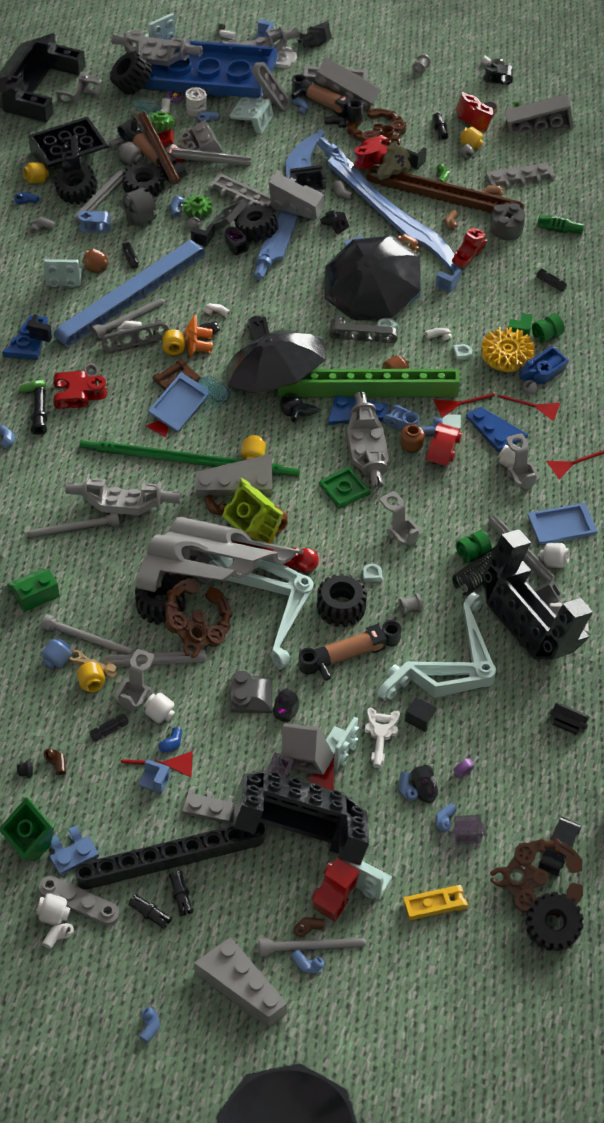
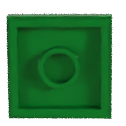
(344, 487)

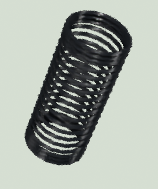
(465, 578)

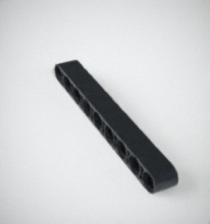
(159, 853)

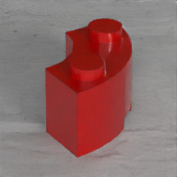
(474, 112)
(443, 445)
(336, 886)

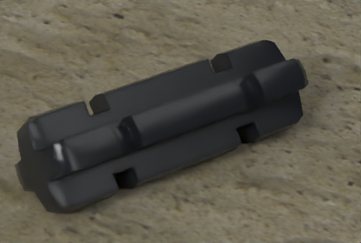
(130, 255)
(551, 280)
(108, 727)

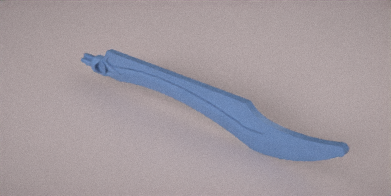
(401, 221)
(276, 246)

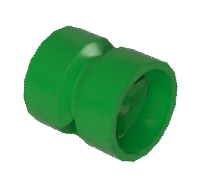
(549, 328)
(473, 546)

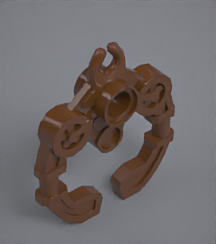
(391, 131)
(196, 623)
(535, 877)

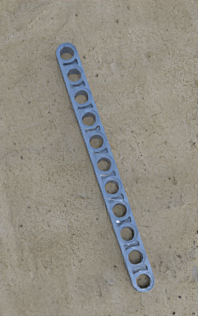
(128, 293)

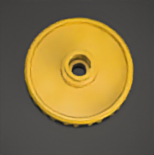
(507, 350)

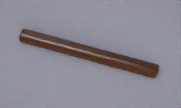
(159, 148)

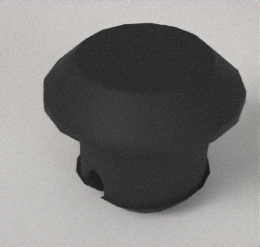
(25, 769)

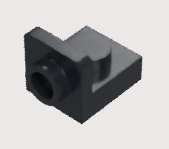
(257, 326)

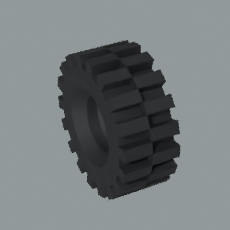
(143, 172)
(64, 181)
(257, 222)
(542, 933)

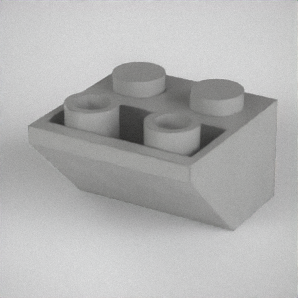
(200, 139)
(306, 747)

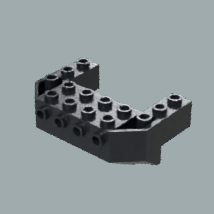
(27, 70)
(521, 608)
(303, 810)

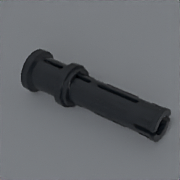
(39, 416)

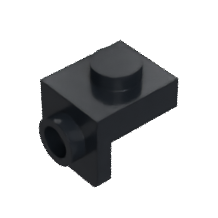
(335, 219)
(39, 330)

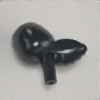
(293, 407)

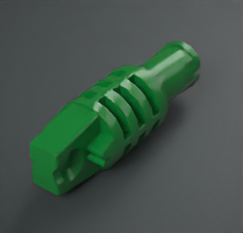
(566, 225)

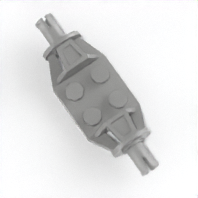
(272, 36)
(157, 50)
(367, 441)
(122, 500)

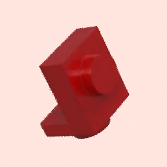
(167, 137)

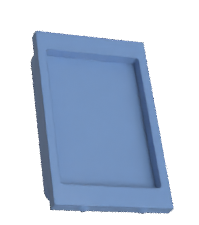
(179, 402)
(562, 523)

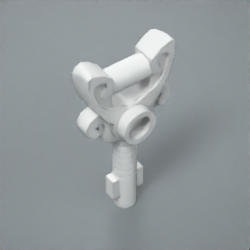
(381, 732)

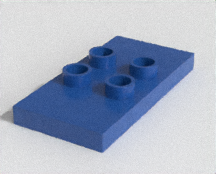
(219, 70)

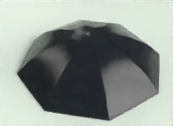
(372, 278)
(275, 361)
(287, 1096)

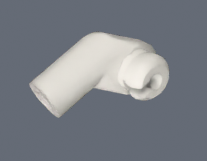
(218, 309)
(57, 933)

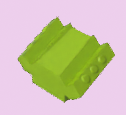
(253, 513)

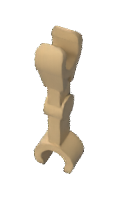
(108, 669)

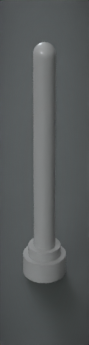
(100, 330)
(110, 519)
(50, 623)
(268, 946)

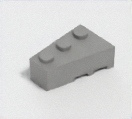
(293, 198)

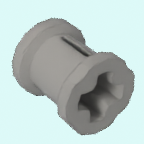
(421, 63)
(410, 604)

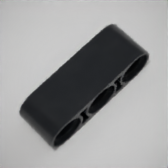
(566, 832)

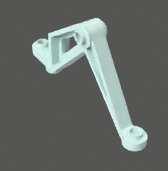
(297, 589)
(480, 669)

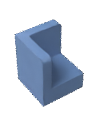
(263, 26)
(446, 281)
(155, 776)

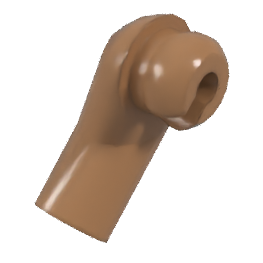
(497, 190)
(450, 220)

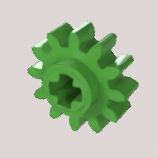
(162, 121)
(197, 206)

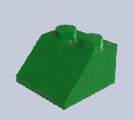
(34, 589)
(28, 831)

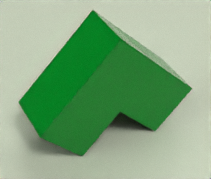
(524, 324)

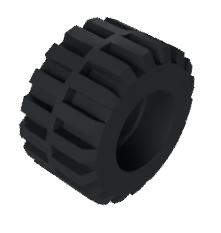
(130, 72)
(154, 609)
(341, 611)

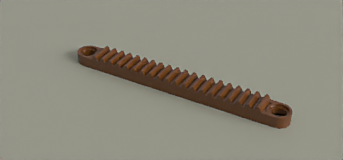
(441, 190)

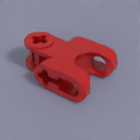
(371, 152)
(470, 247)
(79, 389)

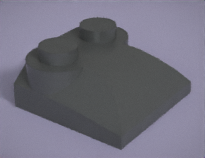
(250, 693)

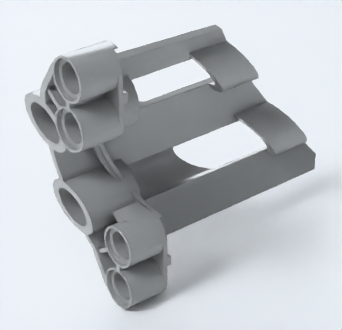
(190, 538)

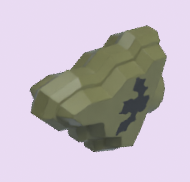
(394, 162)

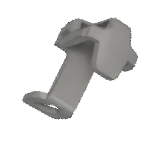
(82, 87)
(522, 472)
(401, 524)
(135, 685)

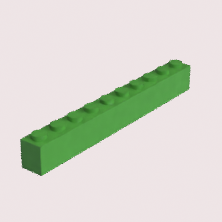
(377, 383)

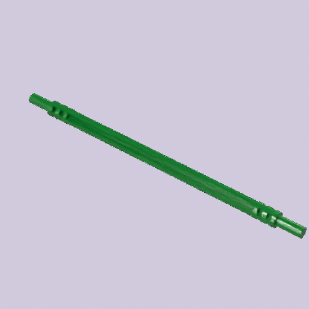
(175, 456)

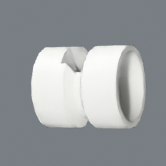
(195, 101)

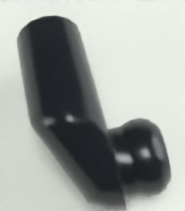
(341, 121)
(213, 325)

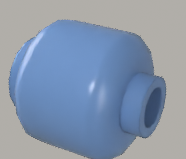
(56, 653)

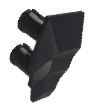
(315, 35)

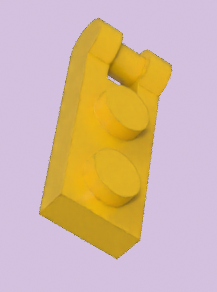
(434, 902)

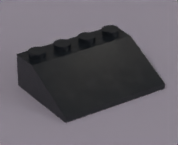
(47, 143)

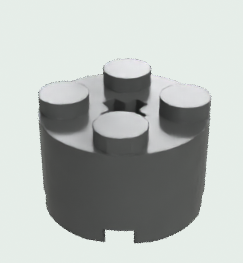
(138, 207)
(507, 221)

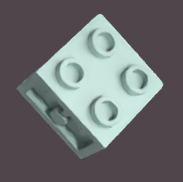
(162, 27)
(254, 109)
(62, 273)
(342, 741)
(371, 880)

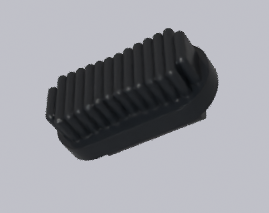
(569, 719)

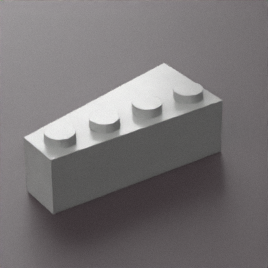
(342, 81)
(540, 115)
(224, 479)
(239, 979)

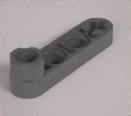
(339, 326)
(134, 333)

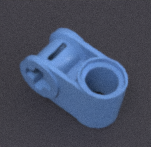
(96, 221)
(400, 418)

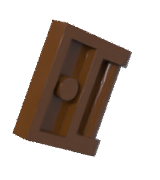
(180, 364)

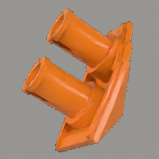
(192, 332)

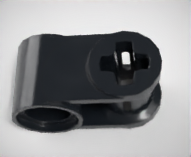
(499, 73)

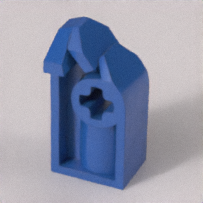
(544, 366)

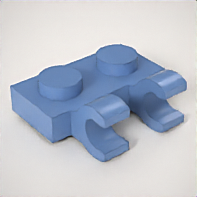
(70, 857)

